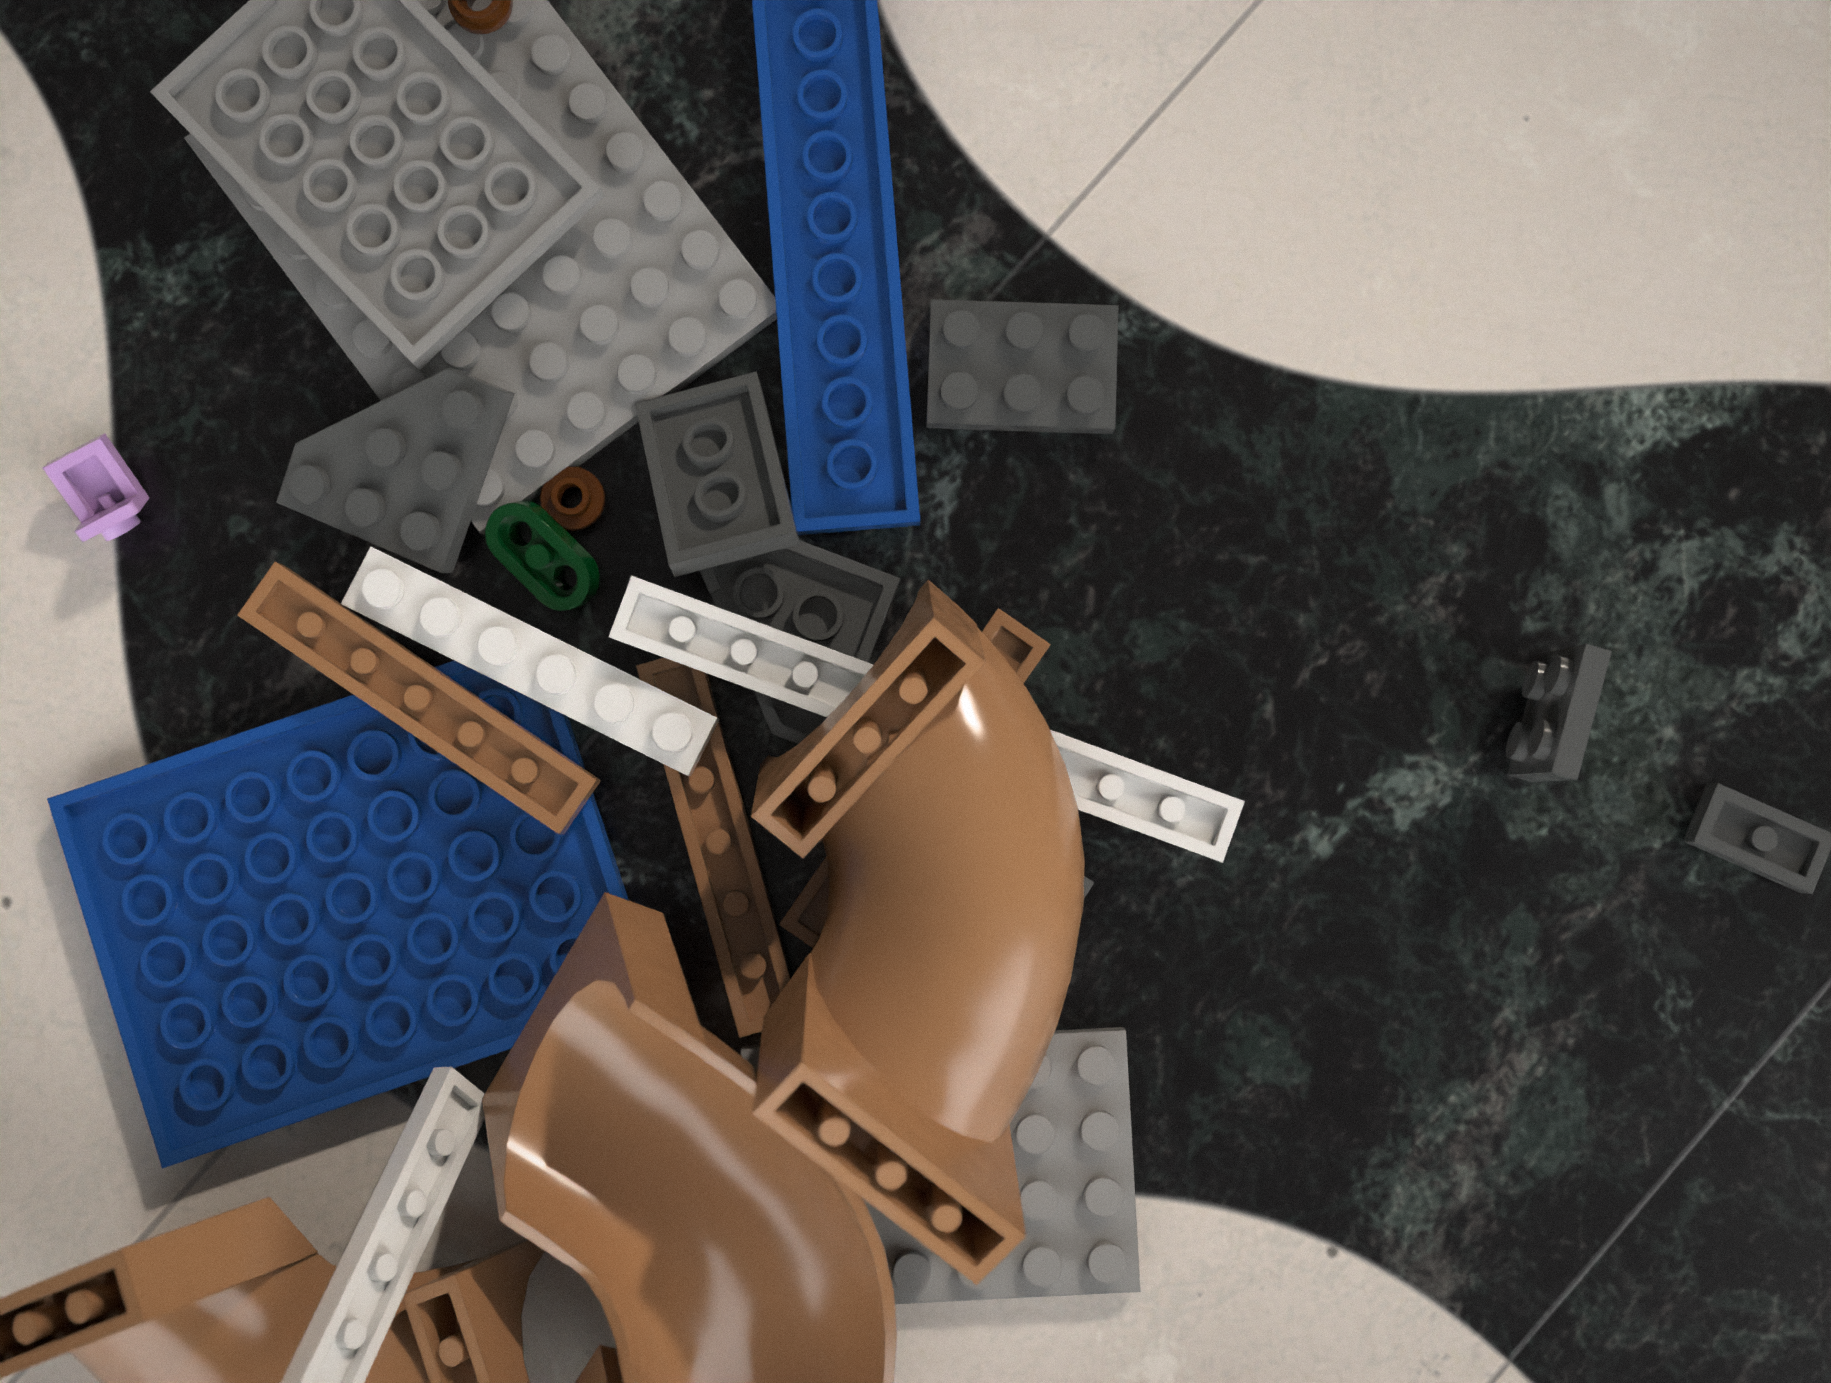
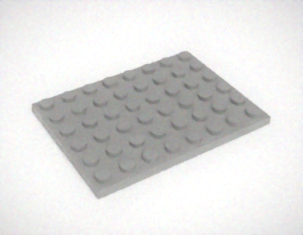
(601, 321)

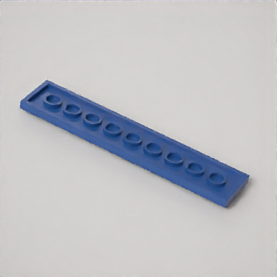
(835, 265)

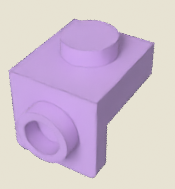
(98, 489)

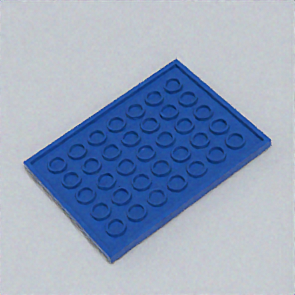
(321, 913)

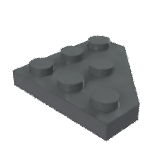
(404, 467)
(812, 598)

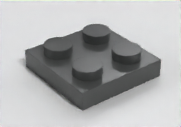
(1558, 714)

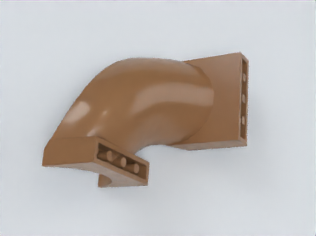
(939, 939)
(641, 1167)
(236, 1299)

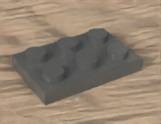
(1022, 366)
(716, 474)

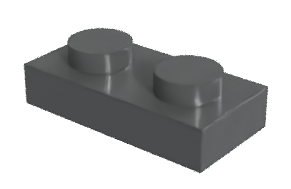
(1759, 838)

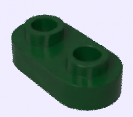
(542, 560)

